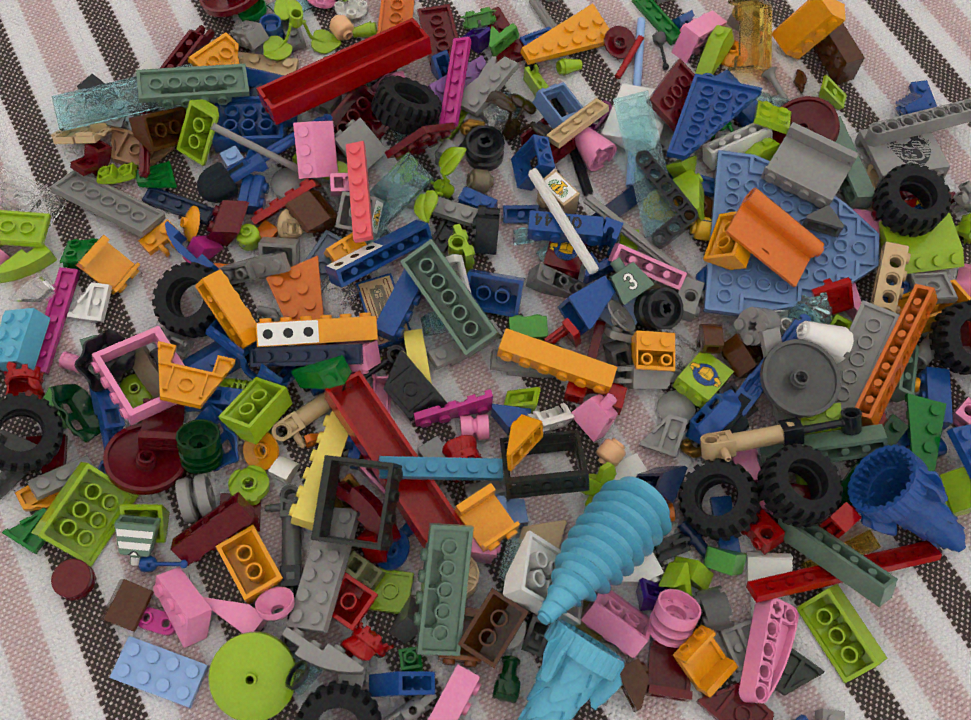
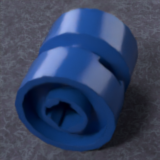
(272, 25)

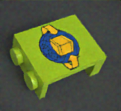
(702, 378)

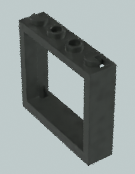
(550, 482)
(327, 497)

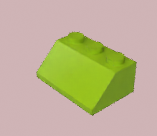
(196, 130)
(256, 409)

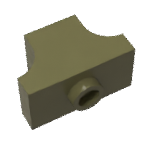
(364, 570)

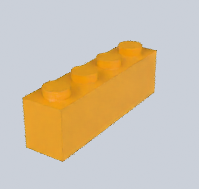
(228, 308)

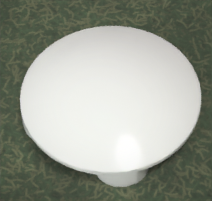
(351, 8)

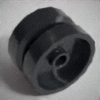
(485, 148)
(658, 309)

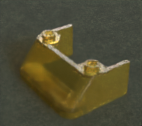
(754, 36)

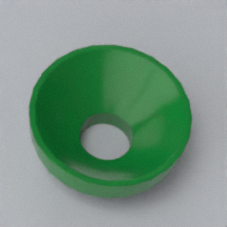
(255, 12)

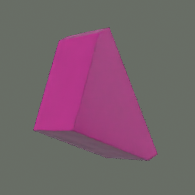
(203, 245)

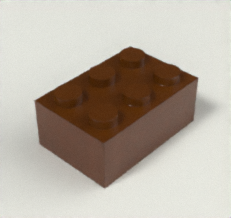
(840, 55)

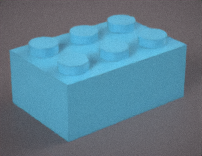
(22, 337)

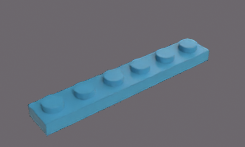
(446, 468)

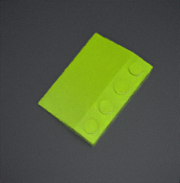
(929, 252)
(83, 514)

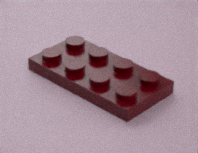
(440, 26)

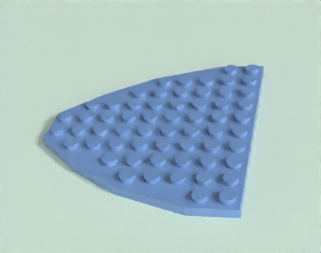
(848, 255)

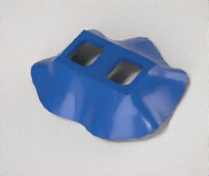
(211, 413)
(716, 418)

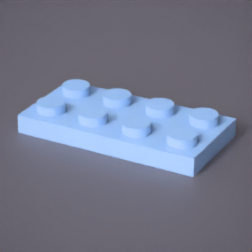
(159, 671)

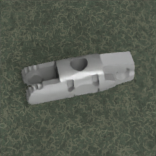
(419, 702)

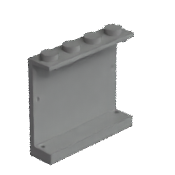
(809, 166)

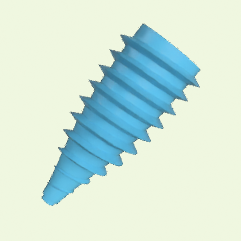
(606, 544)

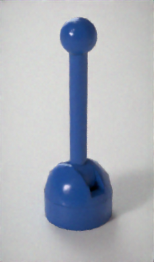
(150, 563)

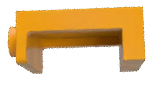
(704, 661)

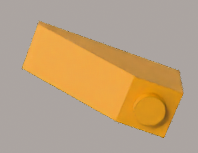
(523, 436)

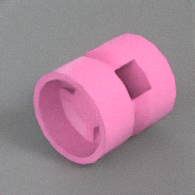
(477, 426)

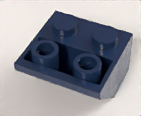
(665, 480)

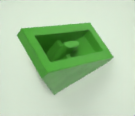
(725, 560)

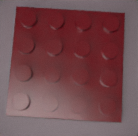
(671, 93)

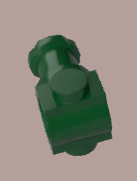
(507, 683)

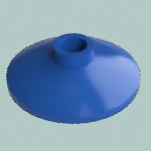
(397, 553)

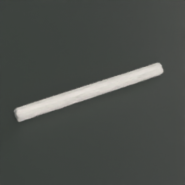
(563, 221)

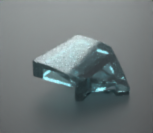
(815, 307)

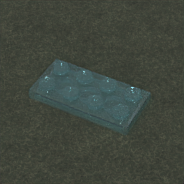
(400, 187)

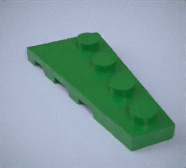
(925, 427)

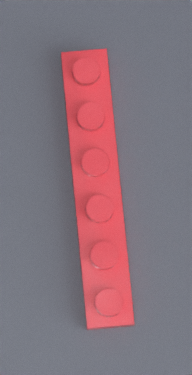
(359, 192)

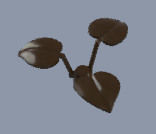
(512, 126)

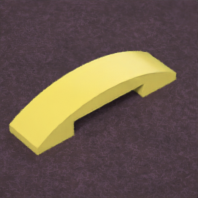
(416, 350)

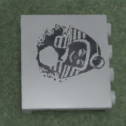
(913, 150)

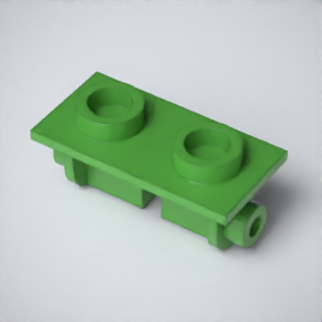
(472, 18)

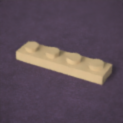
(577, 122)

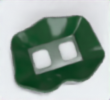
(81, 407)

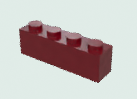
(213, 529)

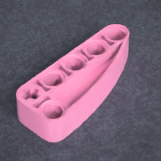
(767, 649)

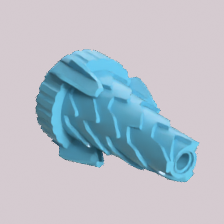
(571, 673)

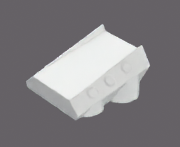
(767, 565)

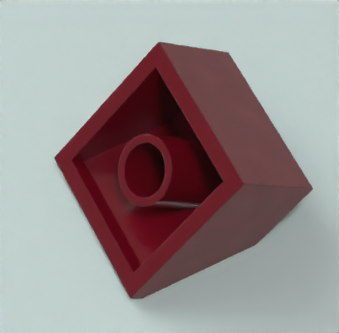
(226, 221)

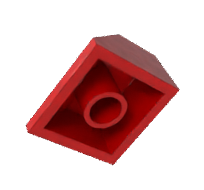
(352, 602)

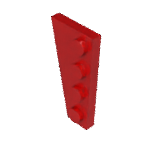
(276, 204)

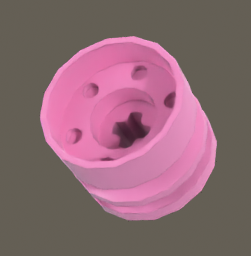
(673, 618)

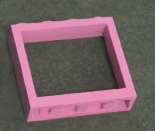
(99, 359)

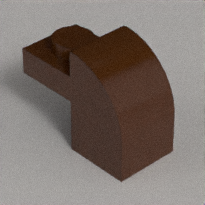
(710, 338)

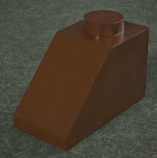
(635, 683)

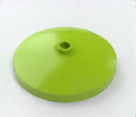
(256, 656)

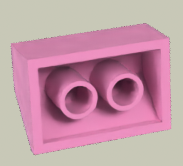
(315, 149)
(617, 622)

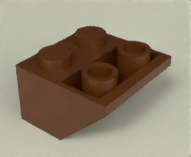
(312, 212)

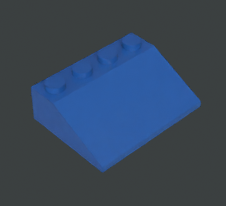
(250, 120)

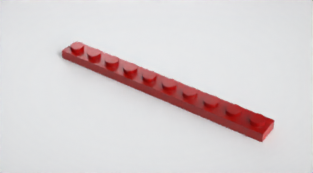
(817, 577)

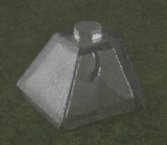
(35, 289)

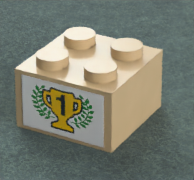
(563, 192)

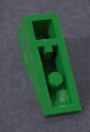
(323, 374)

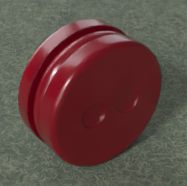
(73, 579)

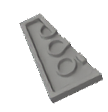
(493, 79)

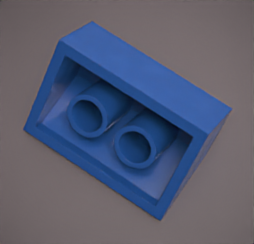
(496, 292)
(206, 358)

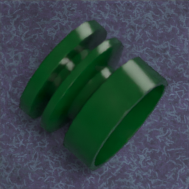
(199, 446)

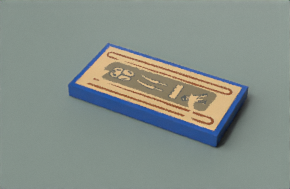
(374, 296)

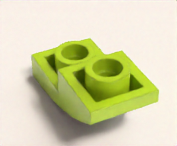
(111, 174)

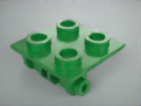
(74, 252)

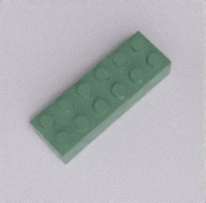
(450, 298)

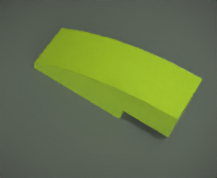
(26, 264)

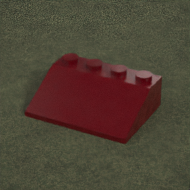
(355, 106)

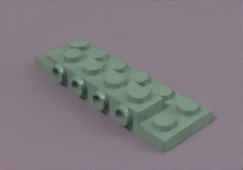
(182, 84)
(443, 589)

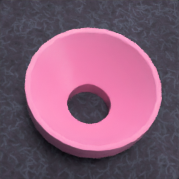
(274, 599)

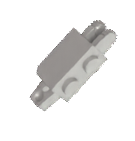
(646, 378)

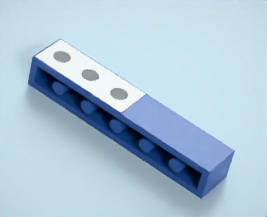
(378, 253)

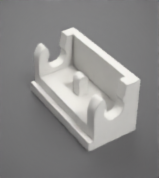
(554, 417)

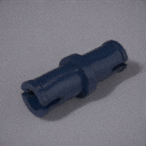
(695, 537)

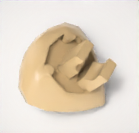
(288, 226)

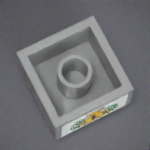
(344, 218)

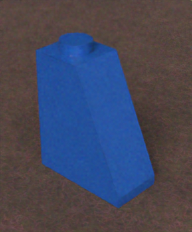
(402, 684)

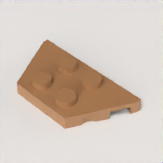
(126, 148)

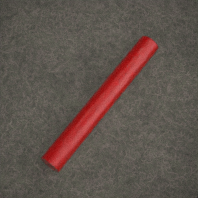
(629, 56)

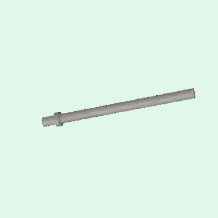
(257, 148)

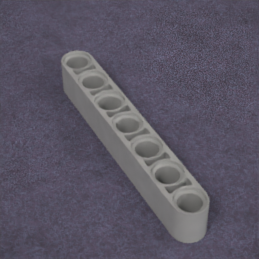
(919, 123)

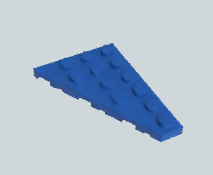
(707, 110)

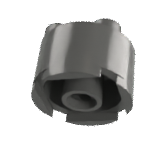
(714, 609)

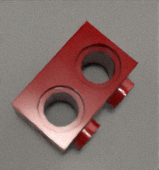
(765, 527)

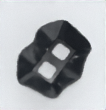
(116, 367)

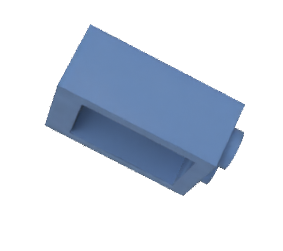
(564, 96)

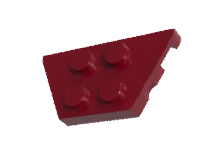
(728, 706)

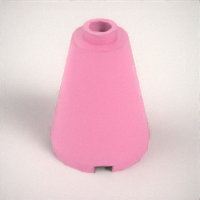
(594, 148)

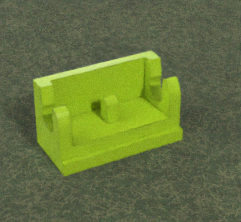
(534, 79)

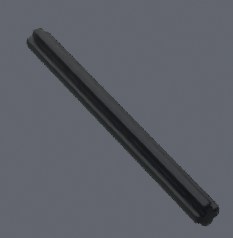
(576, 157)

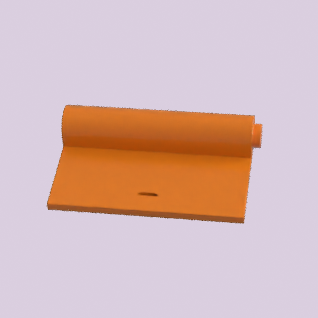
(774, 236)

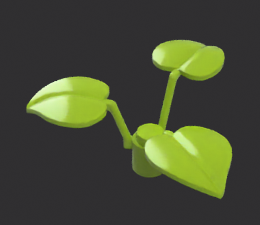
(277, 49)
(426, 203)

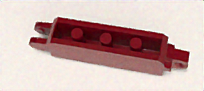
(190, 43)

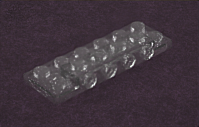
(27, 195)

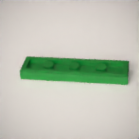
(658, 19)

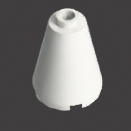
(832, 338)

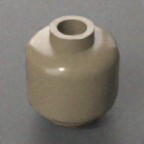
(479, 180)

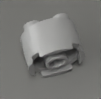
(755, 320)

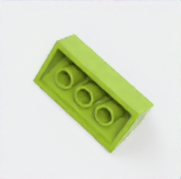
(841, 633)

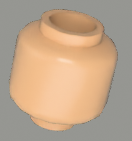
(341, 27)
(611, 451)

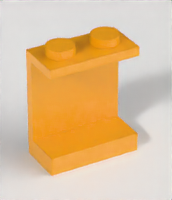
(108, 265)
(487, 517)

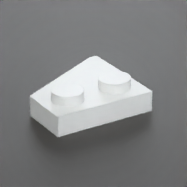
(93, 303)

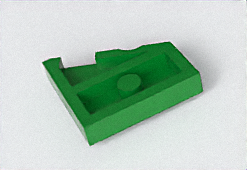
(160, 177)
(22, 532)

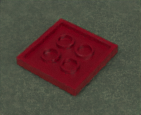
(420, 140)

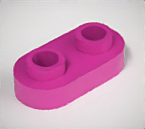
(156, 622)

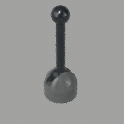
(659, 39)

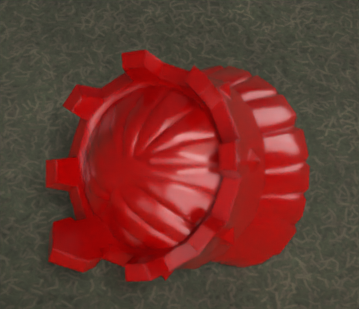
(24, 380)
(461, 447)
(365, 644)

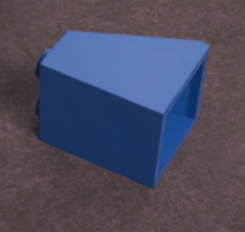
(587, 304)

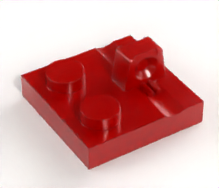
(838, 292)

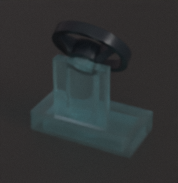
(304, 676)

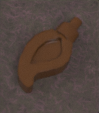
(800, 80)

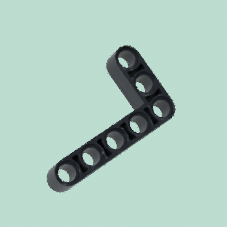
(668, 197)

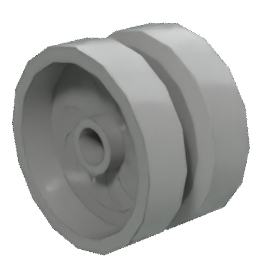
(195, 497)

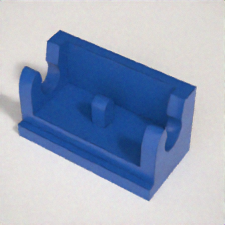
(611, 233)

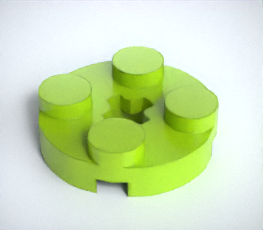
(250, 474)

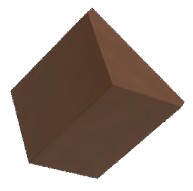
(127, 605)

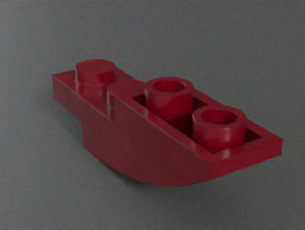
(366, 504)

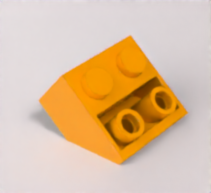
(653, 351)

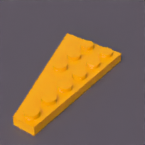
(574, 35)

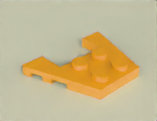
(187, 384)

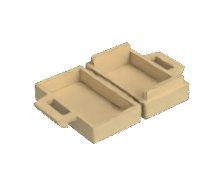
(82, 134)

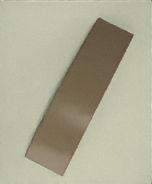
(147, 371)

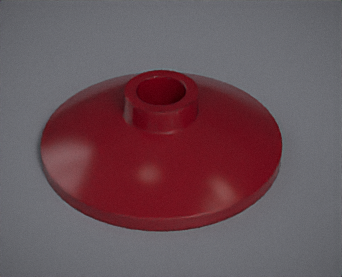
(622, 36)

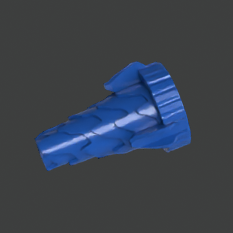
(898, 489)

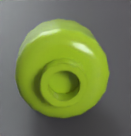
(248, 237)

